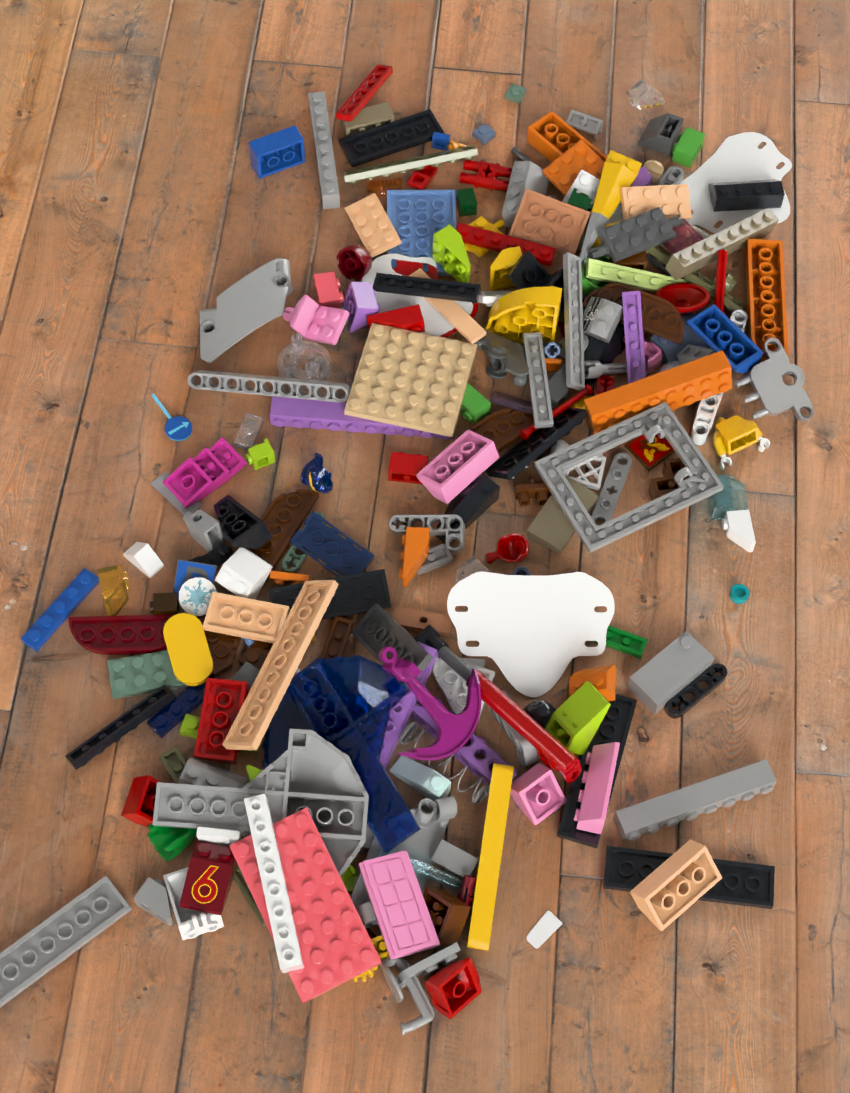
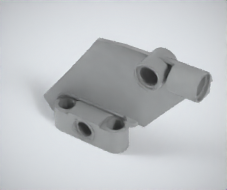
(245, 308)
(419, 846)

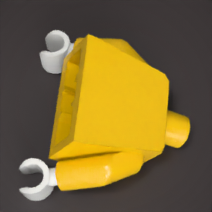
(734, 435)

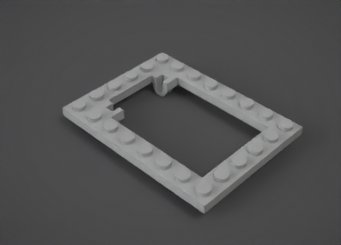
(659, 420)

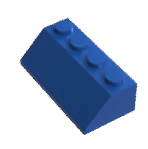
(724, 335)

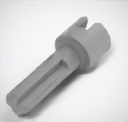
(595, 369)

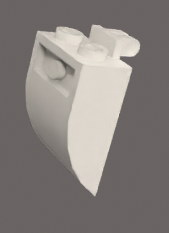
(190, 922)

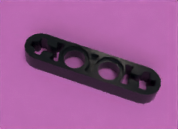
(698, 692)

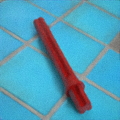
(720, 279)

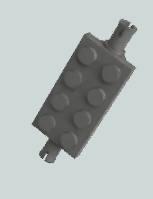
(635, 235)

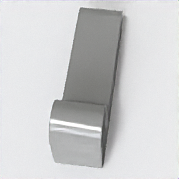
(427, 521)
(525, 751)

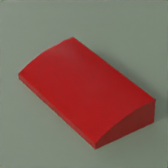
(219, 710)

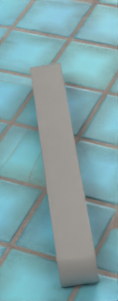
(260, 386)

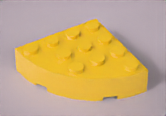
(526, 312)

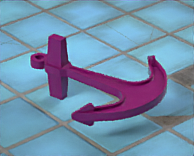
(452, 729)

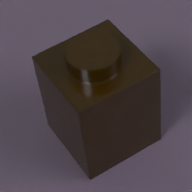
(164, 603)

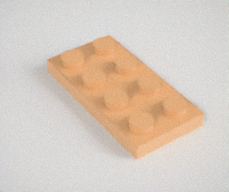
(670, 199)
(373, 225)
(245, 617)

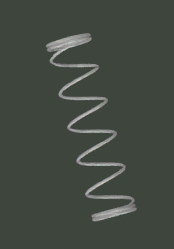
(475, 800)

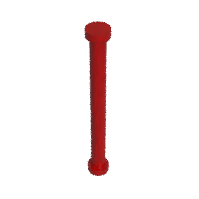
(561, 408)

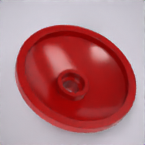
(685, 296)

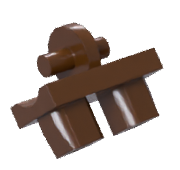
(531, 490)

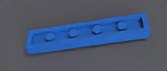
(60, 610)

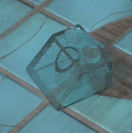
(729, 499)

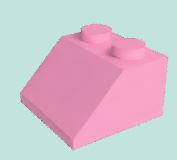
(537, 793)

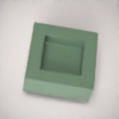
(515, 93)

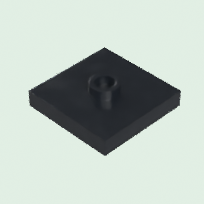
(527, 272)

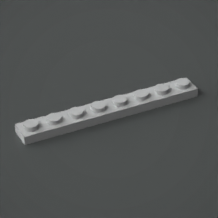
(573, 322)

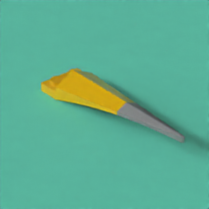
(616, 173)

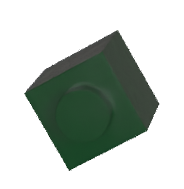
(466, 202)

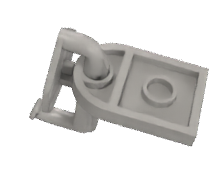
(408, 978)

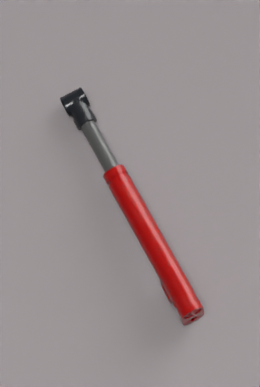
(549, 749)

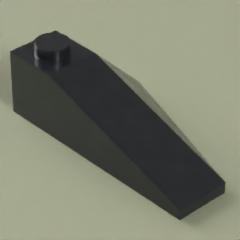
(603, 351)

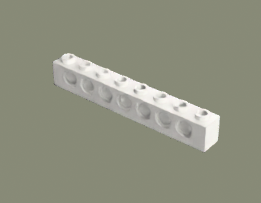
(273, 883)

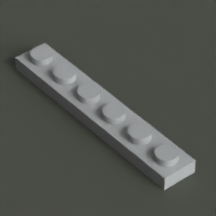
(538, 380)

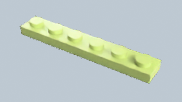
(629, 276)

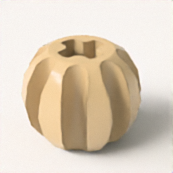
(655, 169)

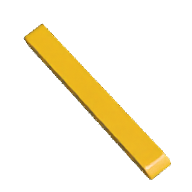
(490, 857)

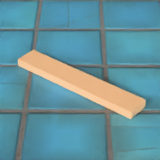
(454, 314)

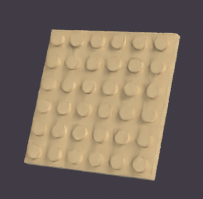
(411, 380)

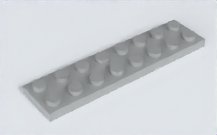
(59, 937)

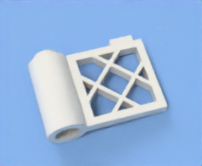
(561, 444)

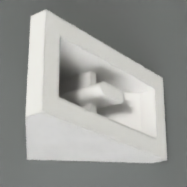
(144, 558)

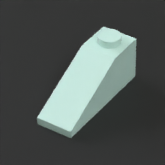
(421, 778)

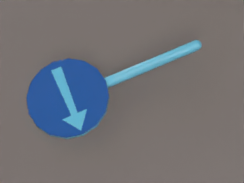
(176, 428)

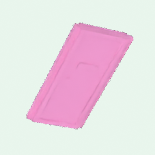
(398, 904)

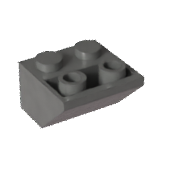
(662, 133)

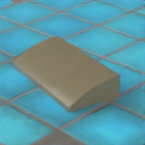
(551, 525)

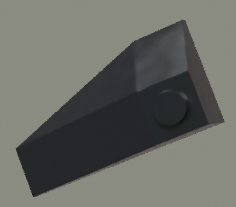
(472, 502)
(240, 525)

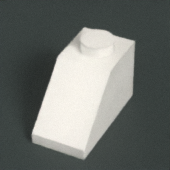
(739, 528)

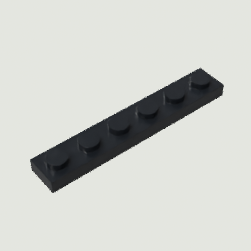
(427, 287)
(121, 726)

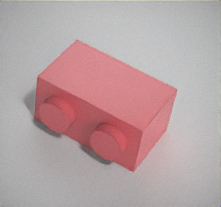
(327, 290)

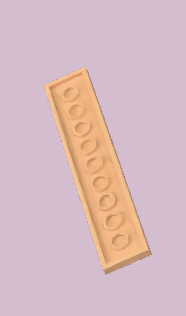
(280, 665)

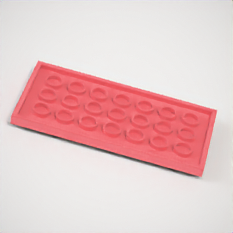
(325, 919)

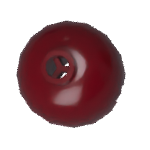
(354, 261)

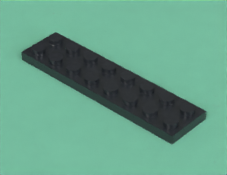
(612, 729)
(740, 883)

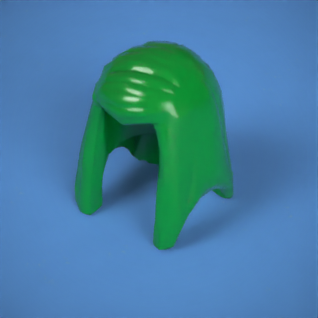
(170, 840)

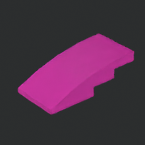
(204, 473)

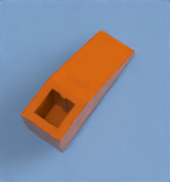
(416, 551)

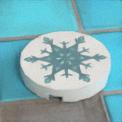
(196, 596)

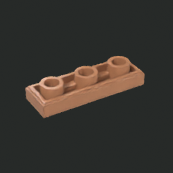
(412, 619)

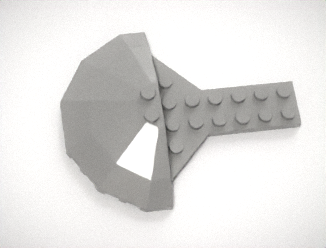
(304, 776)

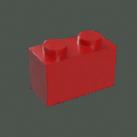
(405, 466)

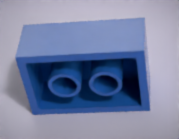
(277, 151)

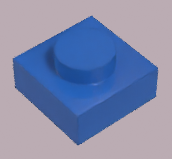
(440, 141)

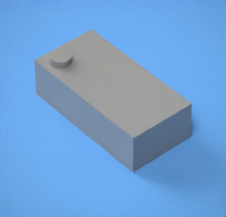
(669, 672)

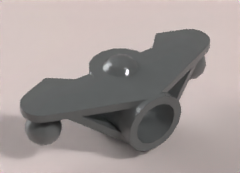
(504, 357)

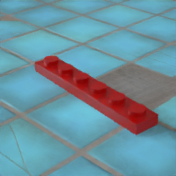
(364, 93)
(497, 242)

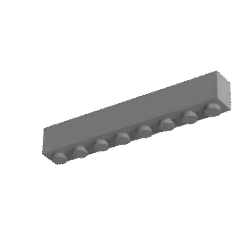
(324, 150)
(694, 800)

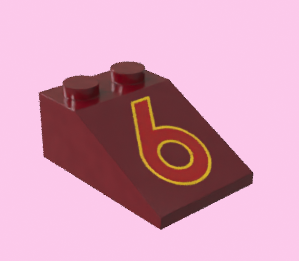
(208, 878)

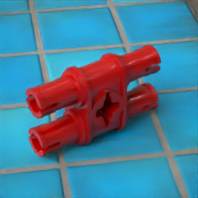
(486, 175)

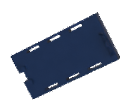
(331, 548)

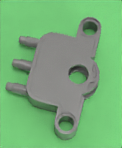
(770, 389)

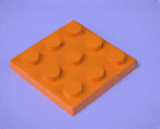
(568, 166)

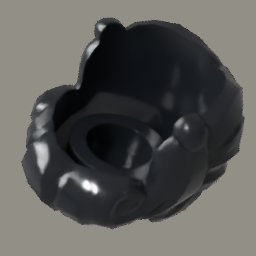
(540, 711)

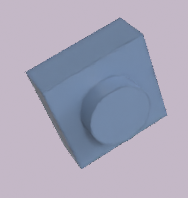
(484, 134)

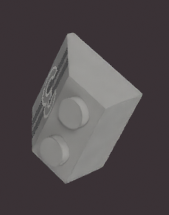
(601, 318)

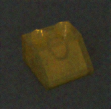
(114, 588)

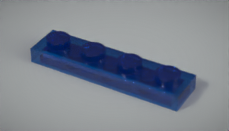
(175, 712)

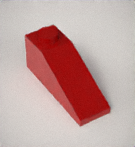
(405, 318)

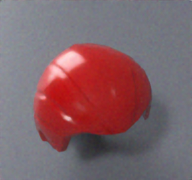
(510, 548)

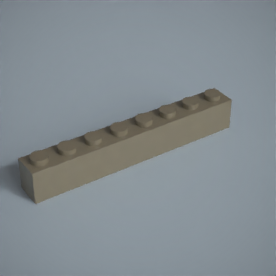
(729, 239)

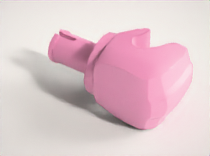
(653, 356)

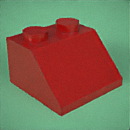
(141, 800)

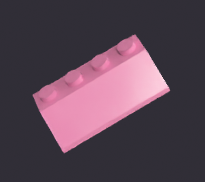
(458, 466)
(597, 788)

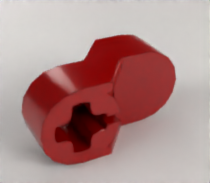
(605, 384)

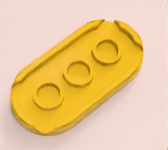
(188, 649)

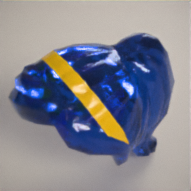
(316, 475)

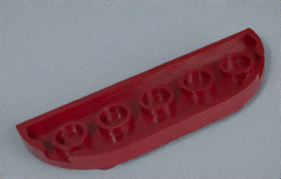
(120, 633)

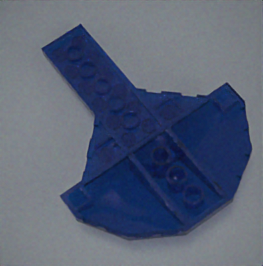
(349, 707)

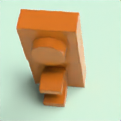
(282, 577)

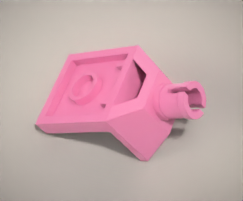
(316, 321)

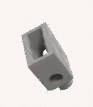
(204, 530)

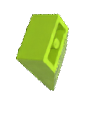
(451, 253)
(578, 718)

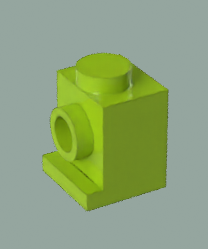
(260, 455)

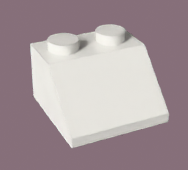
(244, 574)

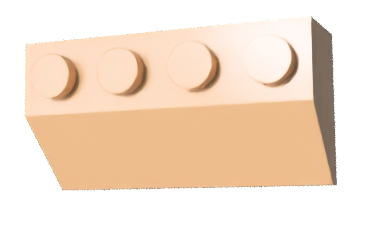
(676, 884)

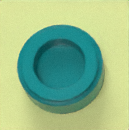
(739, 593)

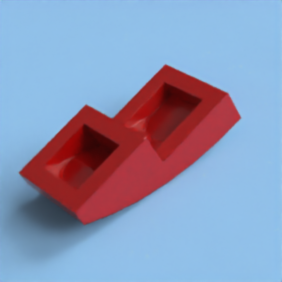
(422, 178)

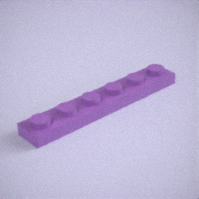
(634, 336)

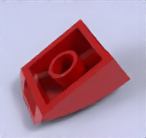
(454, 987)

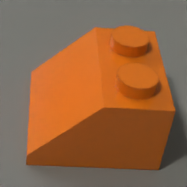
(601, 678)

